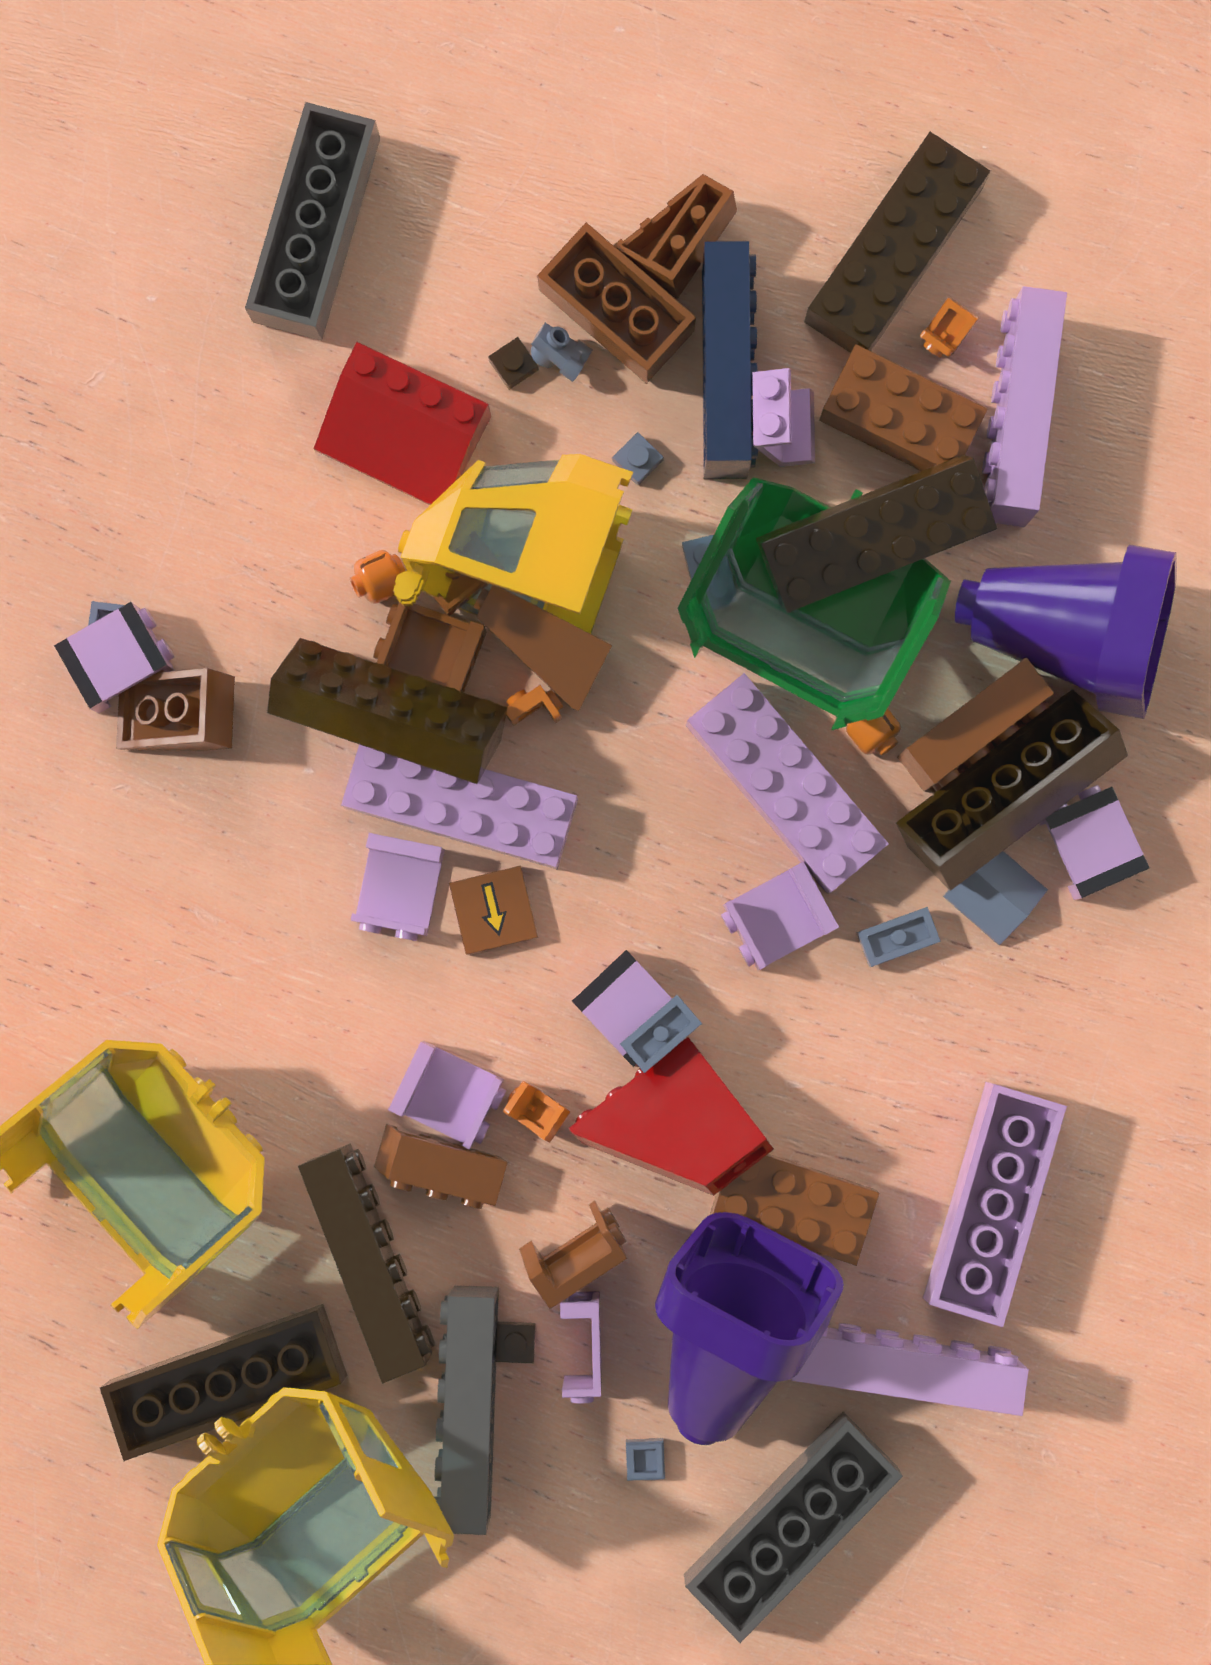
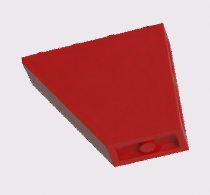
(676, 1123)

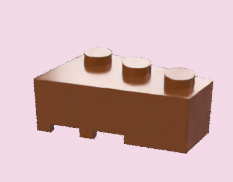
(673, 241)
(440, 1168)

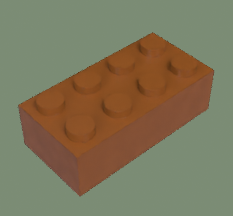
(616, 302)
(900, 411)
(983, 719)
(803, 1205)

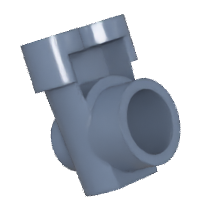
(555, 347)

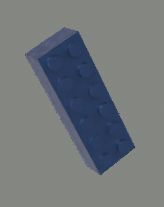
(727, 354)

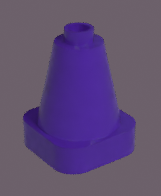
(1080, 622)
(740, 1319)

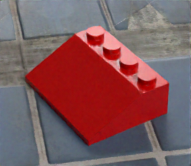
(400, 425)

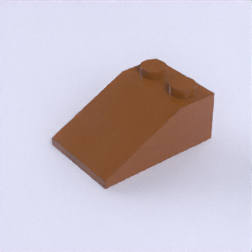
(178, 712)

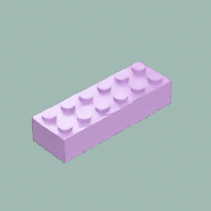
(1023, 404)
(786, 783)
(494, 814)
(994, 1204)
(917, 1369)

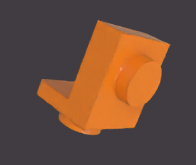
(948, 328)
(524, 704)
(536, 1110)

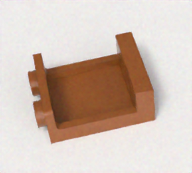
(430, 645)
(577, 1260)

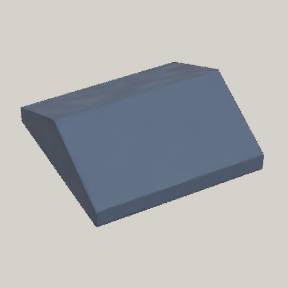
(997, 897)

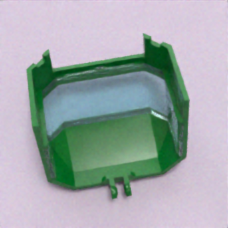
(835, 652)

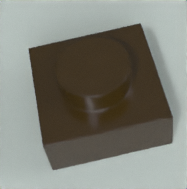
(513, 363)
(515, 1342)

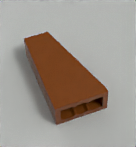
(549, 646)

